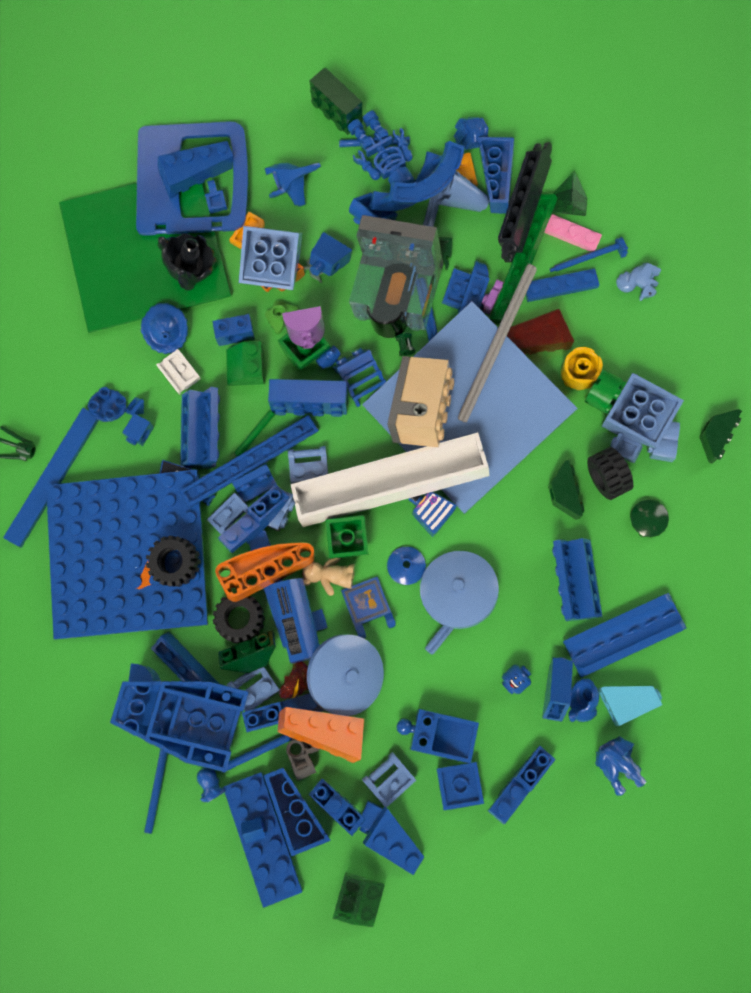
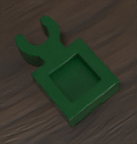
(446, 249)

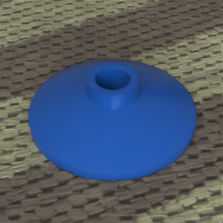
(404, 575)

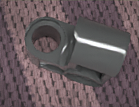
(302, 762)

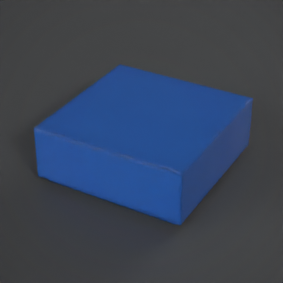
(319, 620)

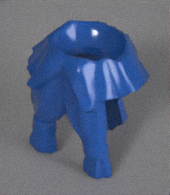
(616, 758)

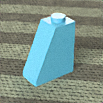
(629, 701)

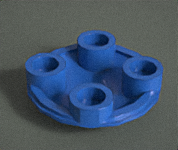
(107, 405)

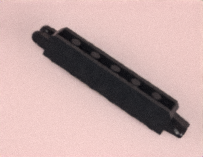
(524, 201)

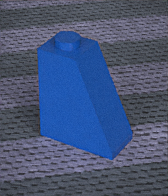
(558, 689)

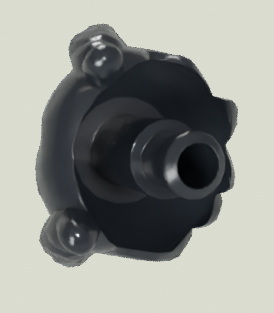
(187, 259)

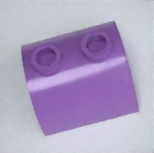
(305, 326)

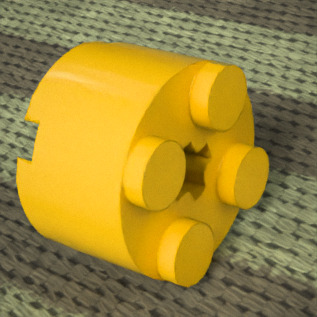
(582, 377)

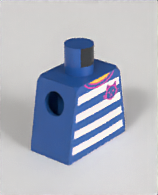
(432, 511)

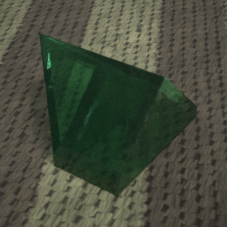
(571, 197)

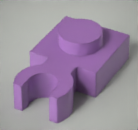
(489, 300)

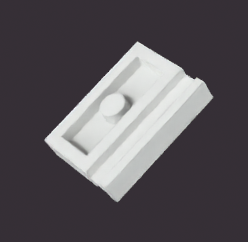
(178, 371)

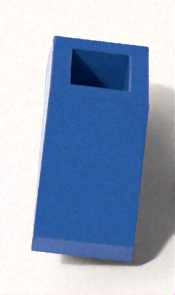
(337, 806)

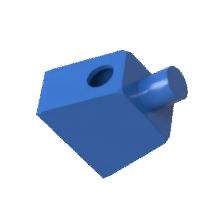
(328, 256)

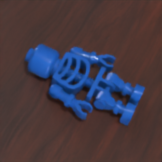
(393, 159)

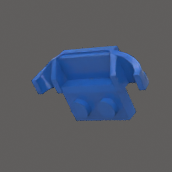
(466, 287)

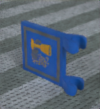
(367, 603)

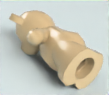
(329, 574)

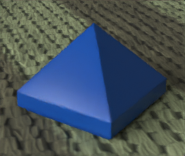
(135, 407)

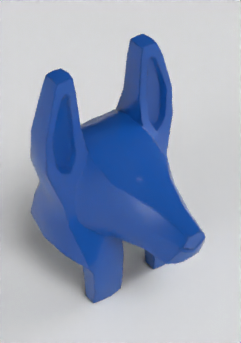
(290, 180)

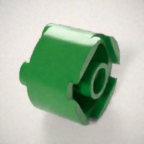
(605, 391)

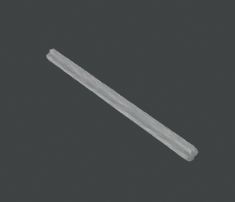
(497, 343)

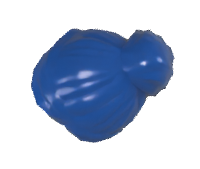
(583, 701)

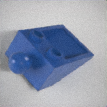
(445, 735)

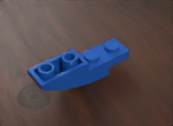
(256, 519)
(269, 715)
(521, 784)

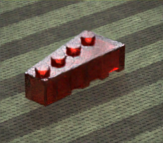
(542, 334)

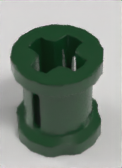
(405, 344)

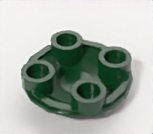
(649, 518)

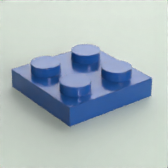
(460, 786)

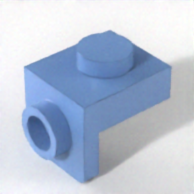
(627, 448)

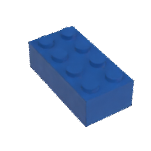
(308, 397)

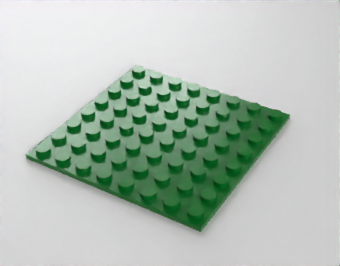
(124, 271)

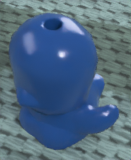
(209, 782)

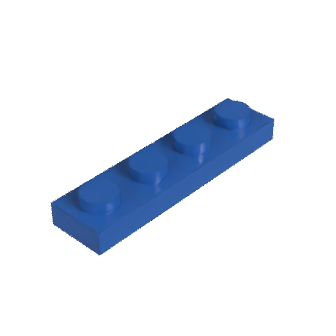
(562, 285)

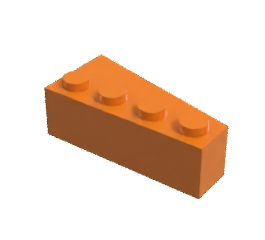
(324, 731)

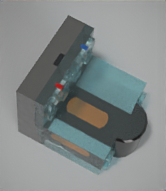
(396, 275)

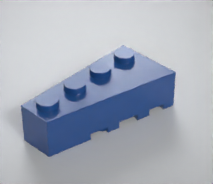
(497, 166)
(296, 819)

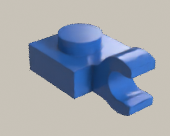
(215, 198)

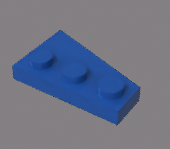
(393, 843)

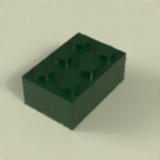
(335, 100)

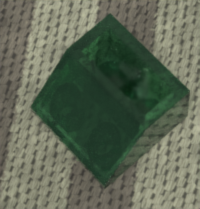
(358, 900)

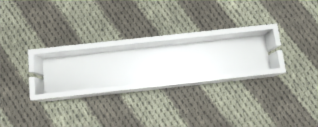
(390, 480)

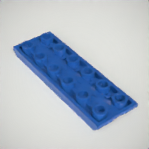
(624, 635)

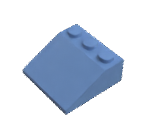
(269, 257)
(642, 412)

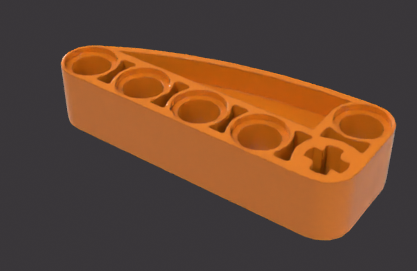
(256, 563)

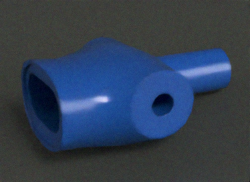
(328, 358)

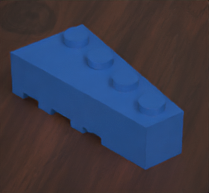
(193, 166)

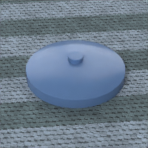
(459, 589)
(345, 675)

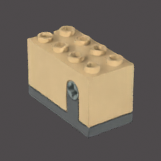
(421, 401)

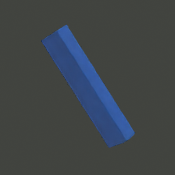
(180, 660)

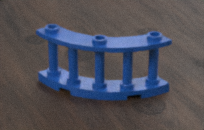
(432, 179)

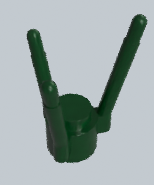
(25, 449)

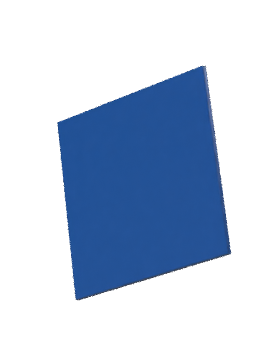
(100, 550)

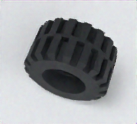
(610, 473)
(158, 556)
(250, 630)

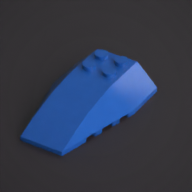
(182, 718)

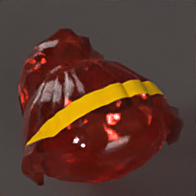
(296, 682)

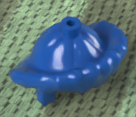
(164, 328)

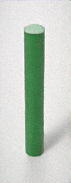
(255, 432)

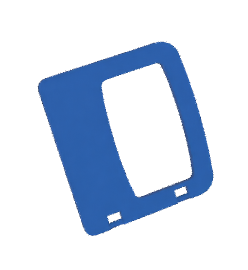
(152, 198)

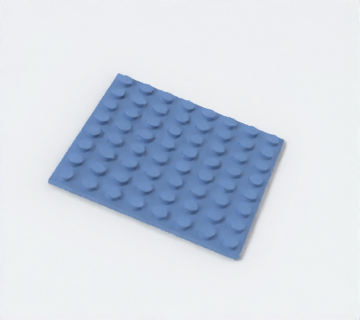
(511, 413)

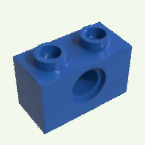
(233, 330)

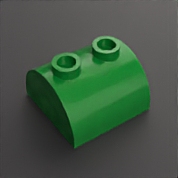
(301, 356)
(346, 537)

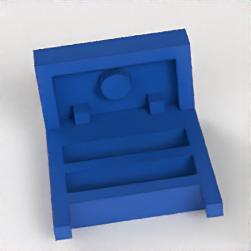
(355, 364)

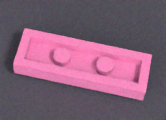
(572, 233)

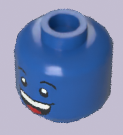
(516, 679)

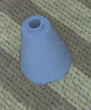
(463, 195)

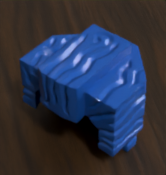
(469, 130)

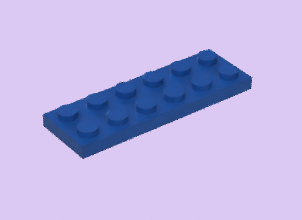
(270, 856)

